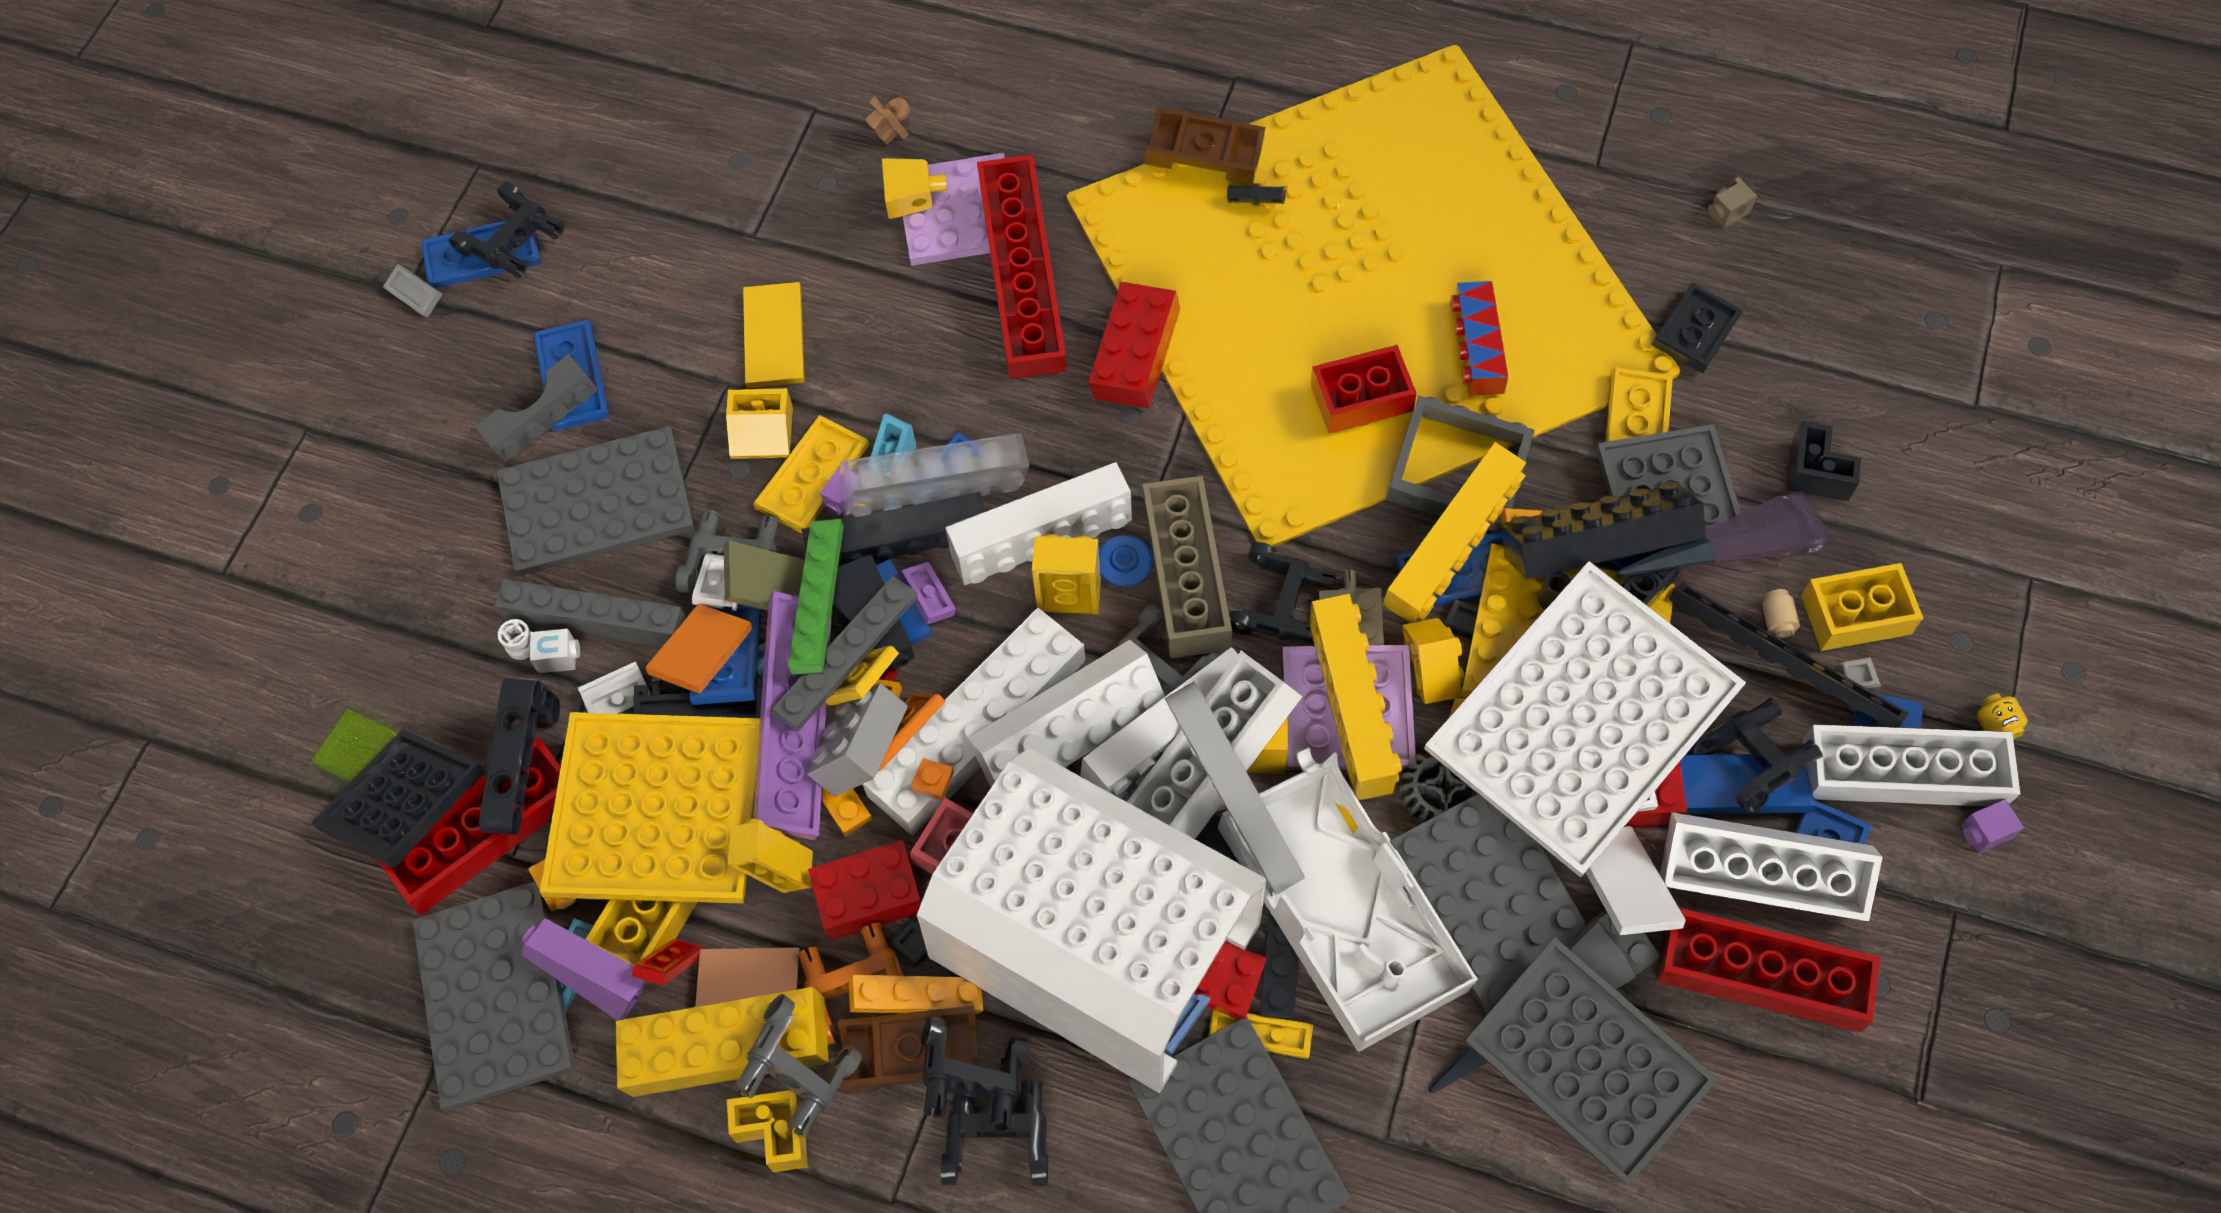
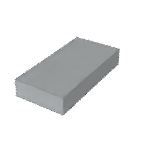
(412, 290)

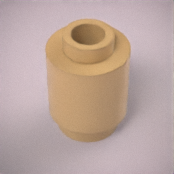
(1780, 613)

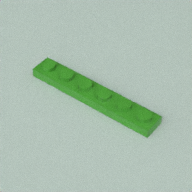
(816, 597)

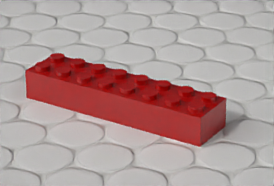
(1021, 267)

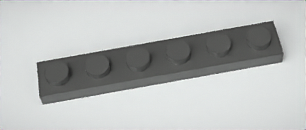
(845, 653)

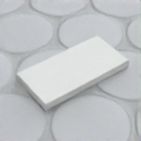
(1633, 888)

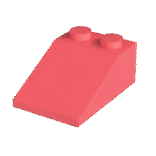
(939, 835)

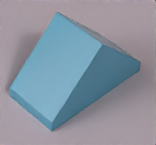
(893, 437)

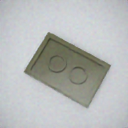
(756, 572)

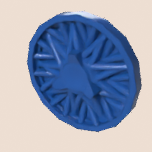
(1125, 561)

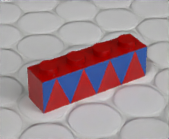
(1480, 338)

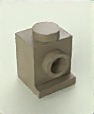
(1732, 203)

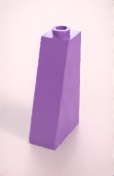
(583, 968)

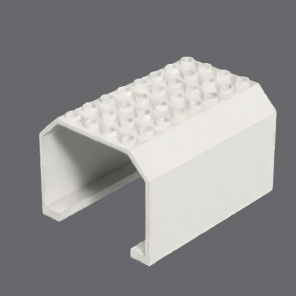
(1085, 913)

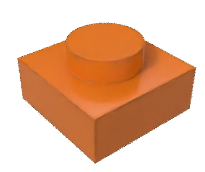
(932, 779)

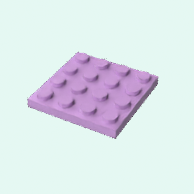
(956, 220)
(1312, 719)

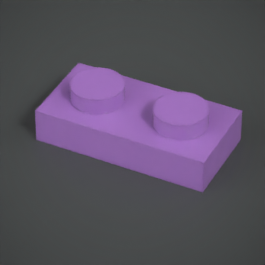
(931, 596)

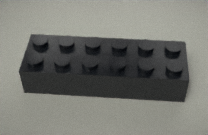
(1602, 530)

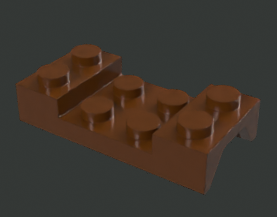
(1205, 144)
(894, 1049)

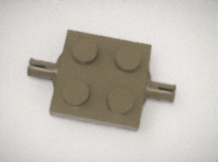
(1369, 604)

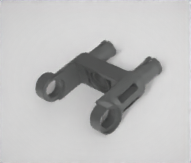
(706, 541)
(1167, 676)
(769, 1058)

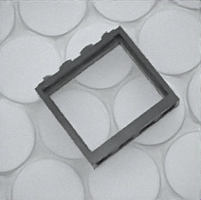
(1435, 501)

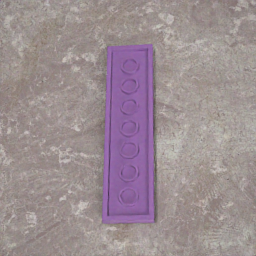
(783, 791)

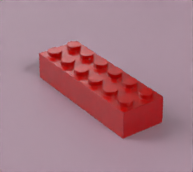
(456, 846)
(1771, 970)

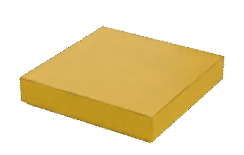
(863, 676)

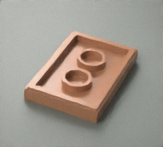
(745, 973)

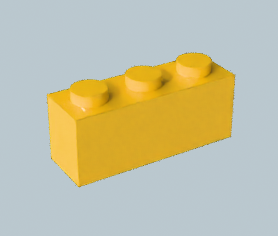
(769, 856)

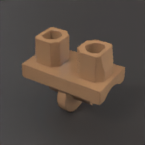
(886, 121)

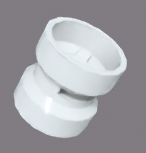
(515, 638)

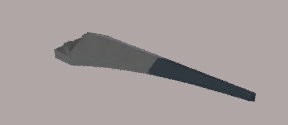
(1600, 947)

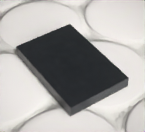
(1697, 328)

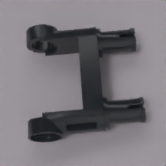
(501, 246)
(1297, 573)
(1779, 766)
(970, 1080)
(1026, 1124)

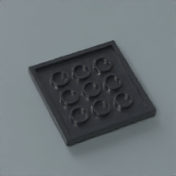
(398, 798)

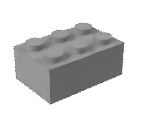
(857, 740)

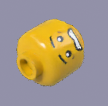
(2002, 715)

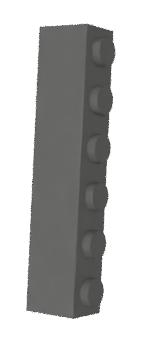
(588, 613)

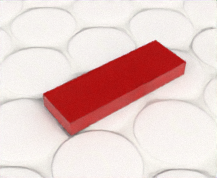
(667, 961)

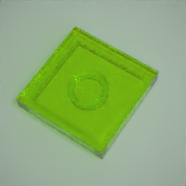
(352, 745)

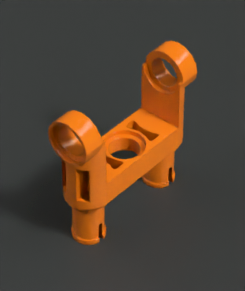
(833, 984)

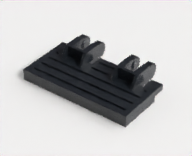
(680, 705)

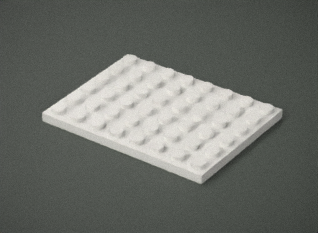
(1584, 718)

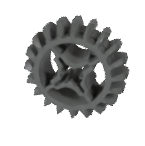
(1418, 793)

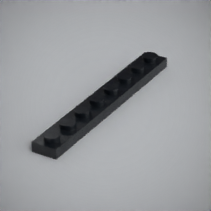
(1796, 661)

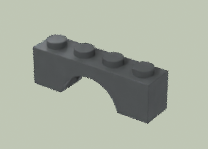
(564, 391)

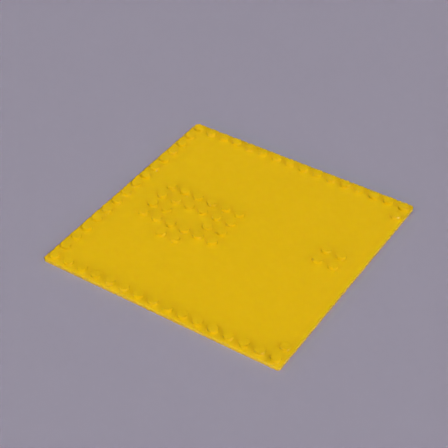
(1383, 213)

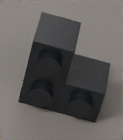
(1817, 469)

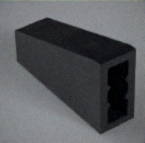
(854, 588)

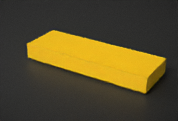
(1276, 1034)

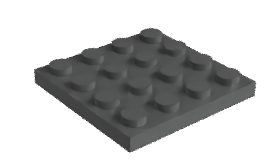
(1679, 456)

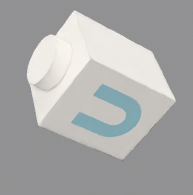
(553, 650)

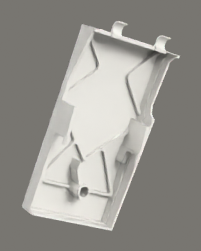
(1357, 912)

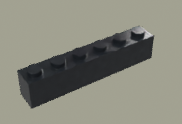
(904, 529)

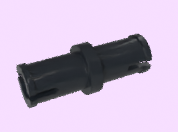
(1256, 194)

